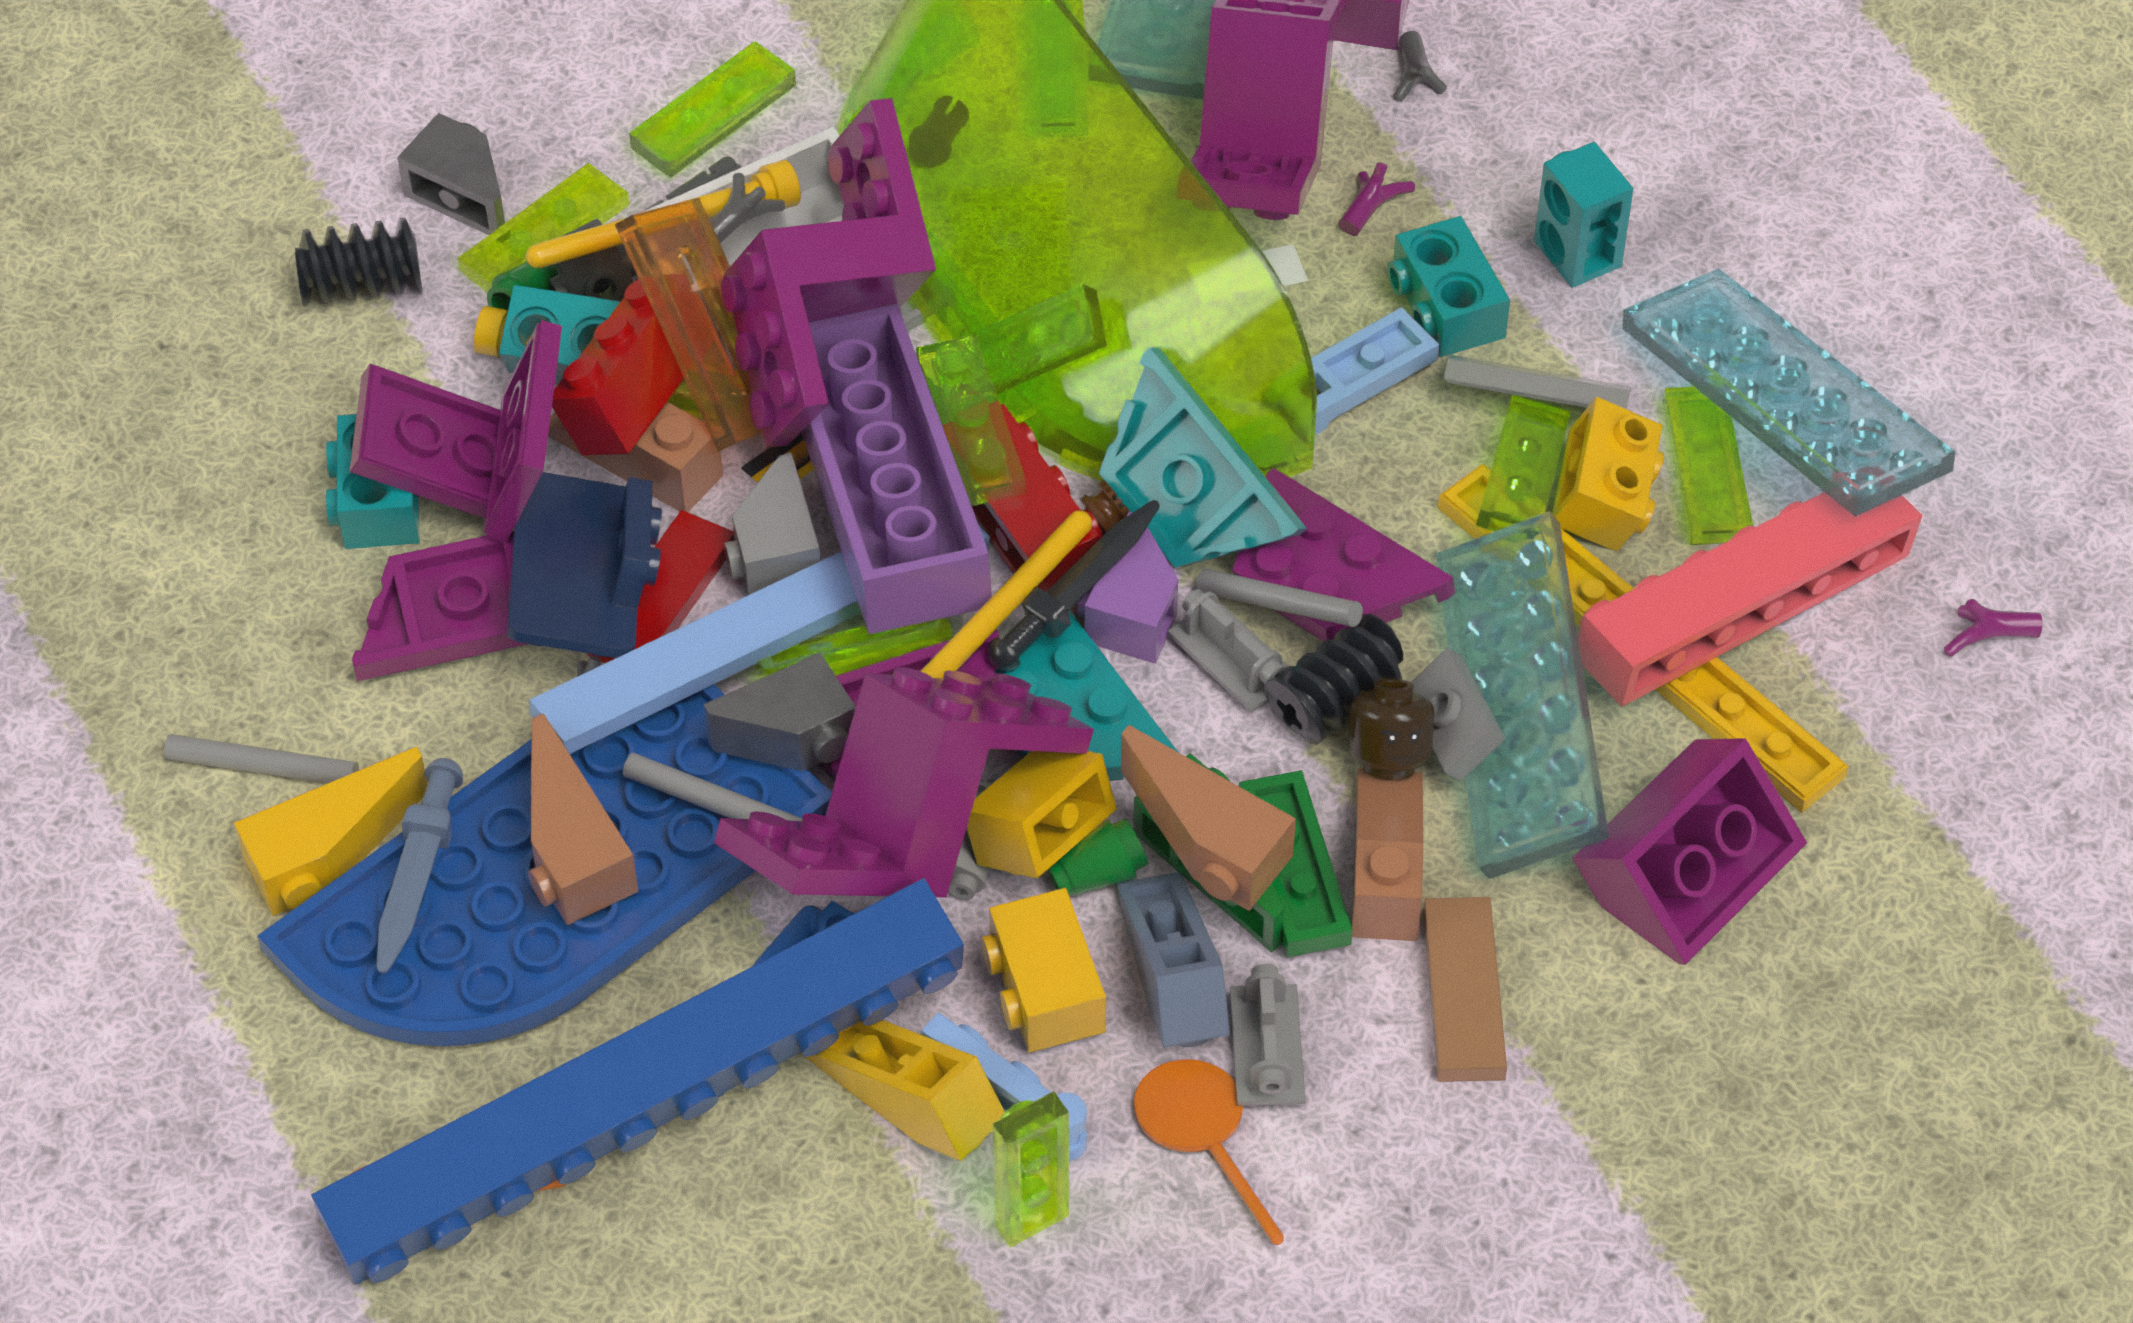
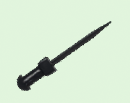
(1048, 611)

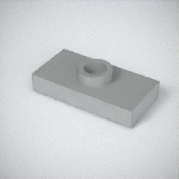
(1463, 721)

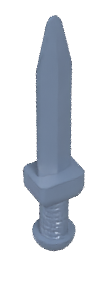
(424, 830)

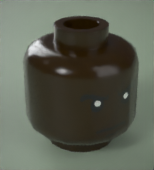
(1391, 729)

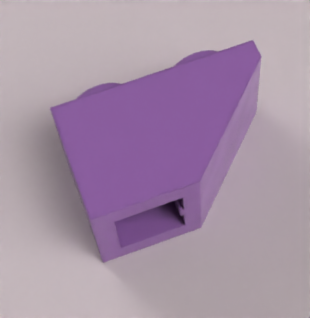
(1133, 603)

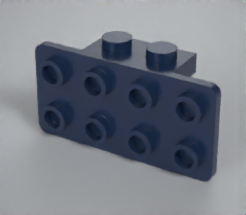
(582, 564)

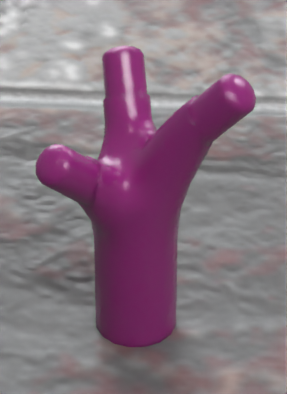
(1370, 197)
(1993, 623)

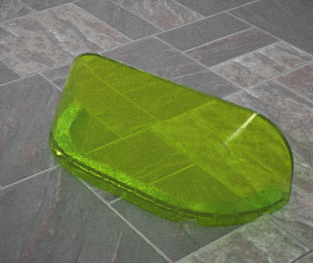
(1059, 177)

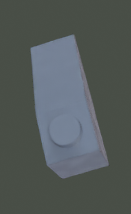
(1175, 960)

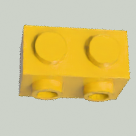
(1608, 474)
(1039, 811)
(1045, 970)

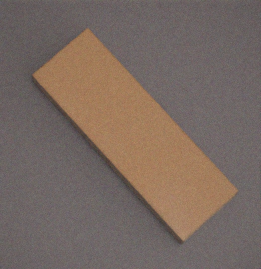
(1464, 989)

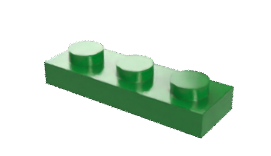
(1307, 884)

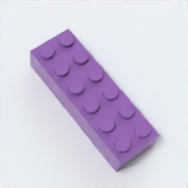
(892, 477)

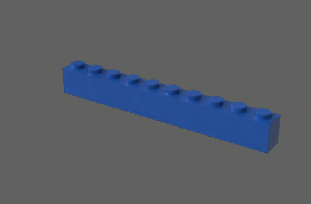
(638, 1083)

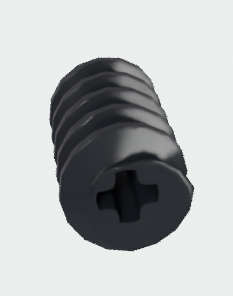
(357, 261)
(1329, 679)

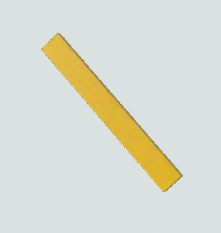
(1707, 695)

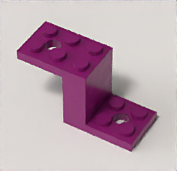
(1266, 101)
(827, 271)
(903, 784)

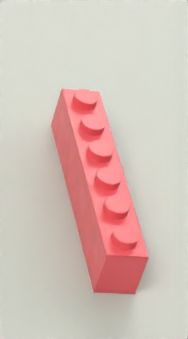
(1739, 591)

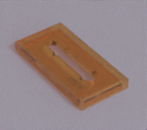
(655, 248)

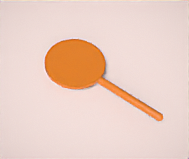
(1195, 1109)

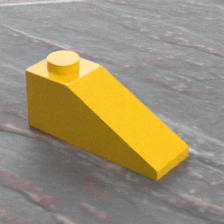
(328, 830)
(916, 1085)

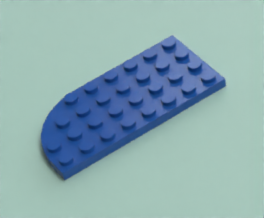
(483, 944)

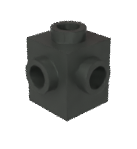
(595, 275)

